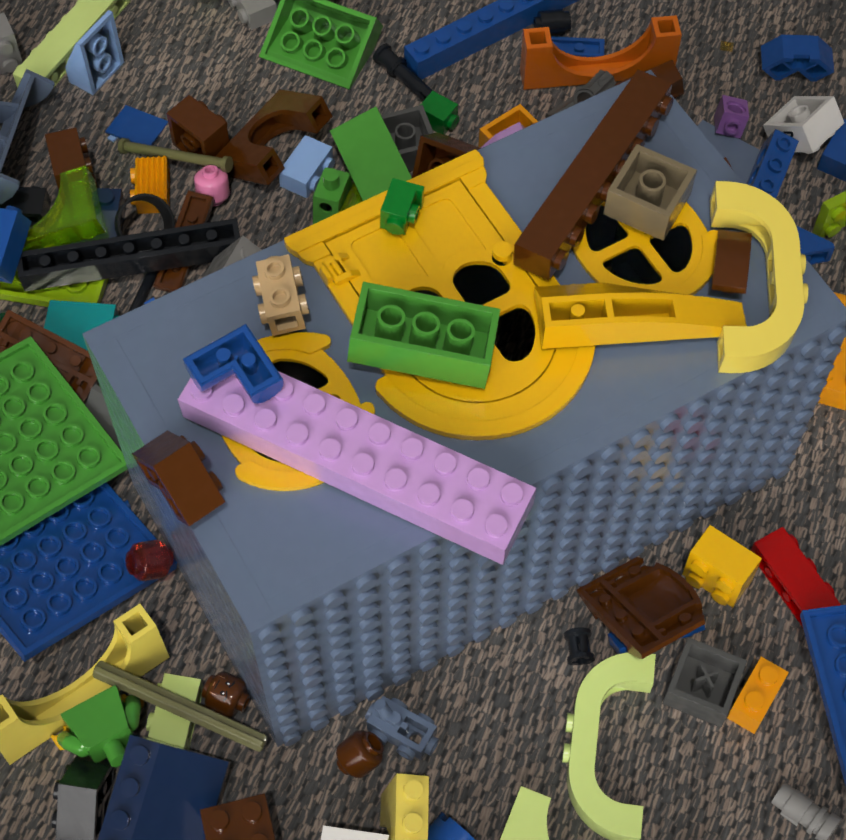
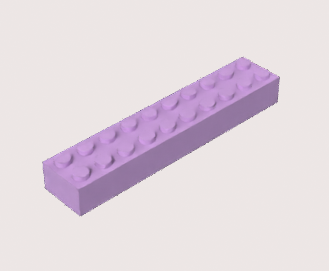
(371, 461)

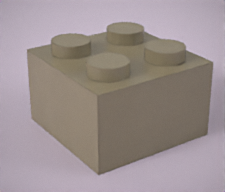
(649, 192)

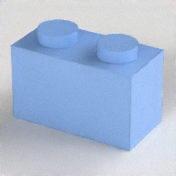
(306, 166)

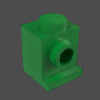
(401, 206)

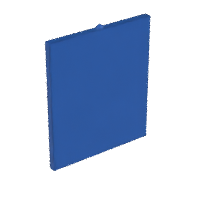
(136, 126)

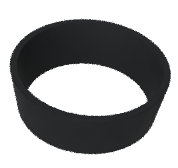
(160, 204)

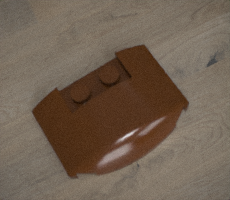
(68, 358)
(644, 606)

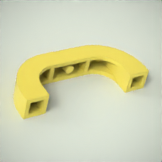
(757, 212)

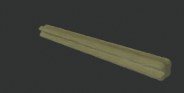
(180, 706)

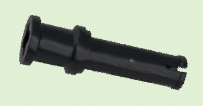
(398, 68)

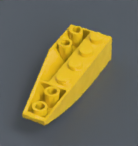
(627, 314)

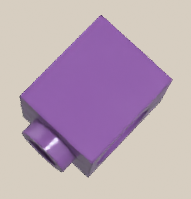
(731, 116)

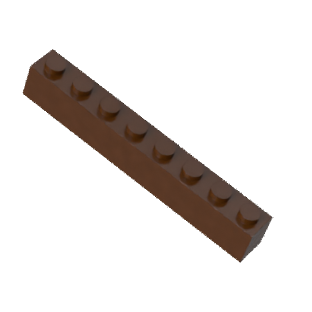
(585, 184)

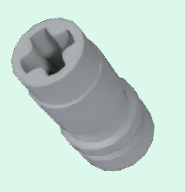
(802, 810)

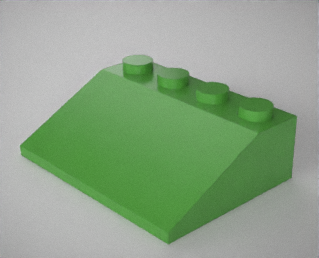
(321, 40)

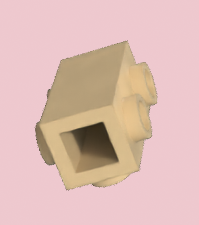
(278, 286)

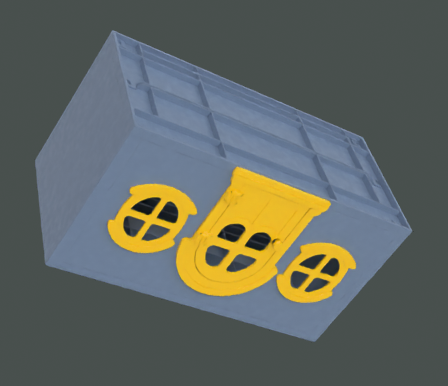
(621, 440)

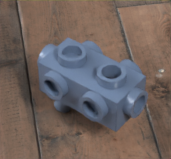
(396, 725)

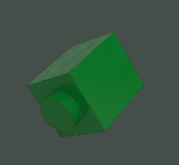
(441, 112)

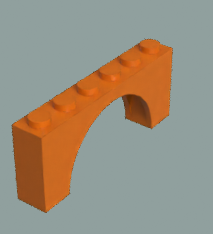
(548, 66)

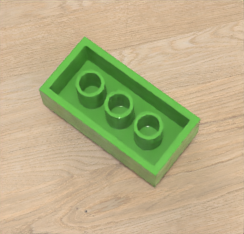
(423, 335)

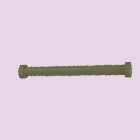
(126, 146)

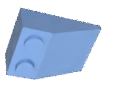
(95, 55)

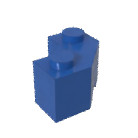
(797, 53)

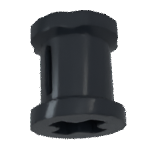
(574, 637)

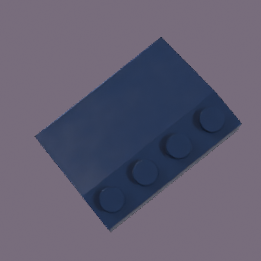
(162, 792)

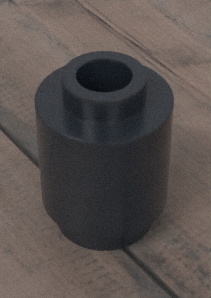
(557, 21)

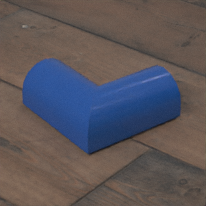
(238, 355)

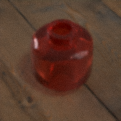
(149, 560)

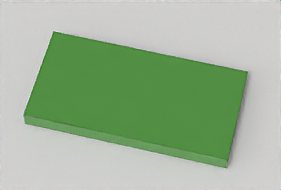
(370, 153)

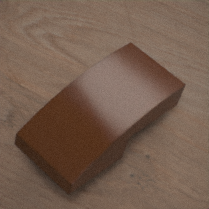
(731, 261)

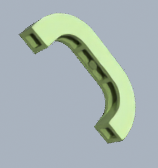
(596, 809)

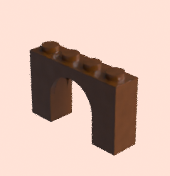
(280, 114)

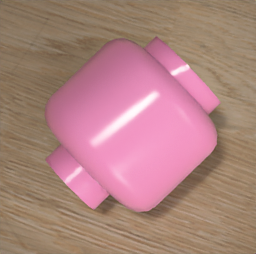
(212, 182)

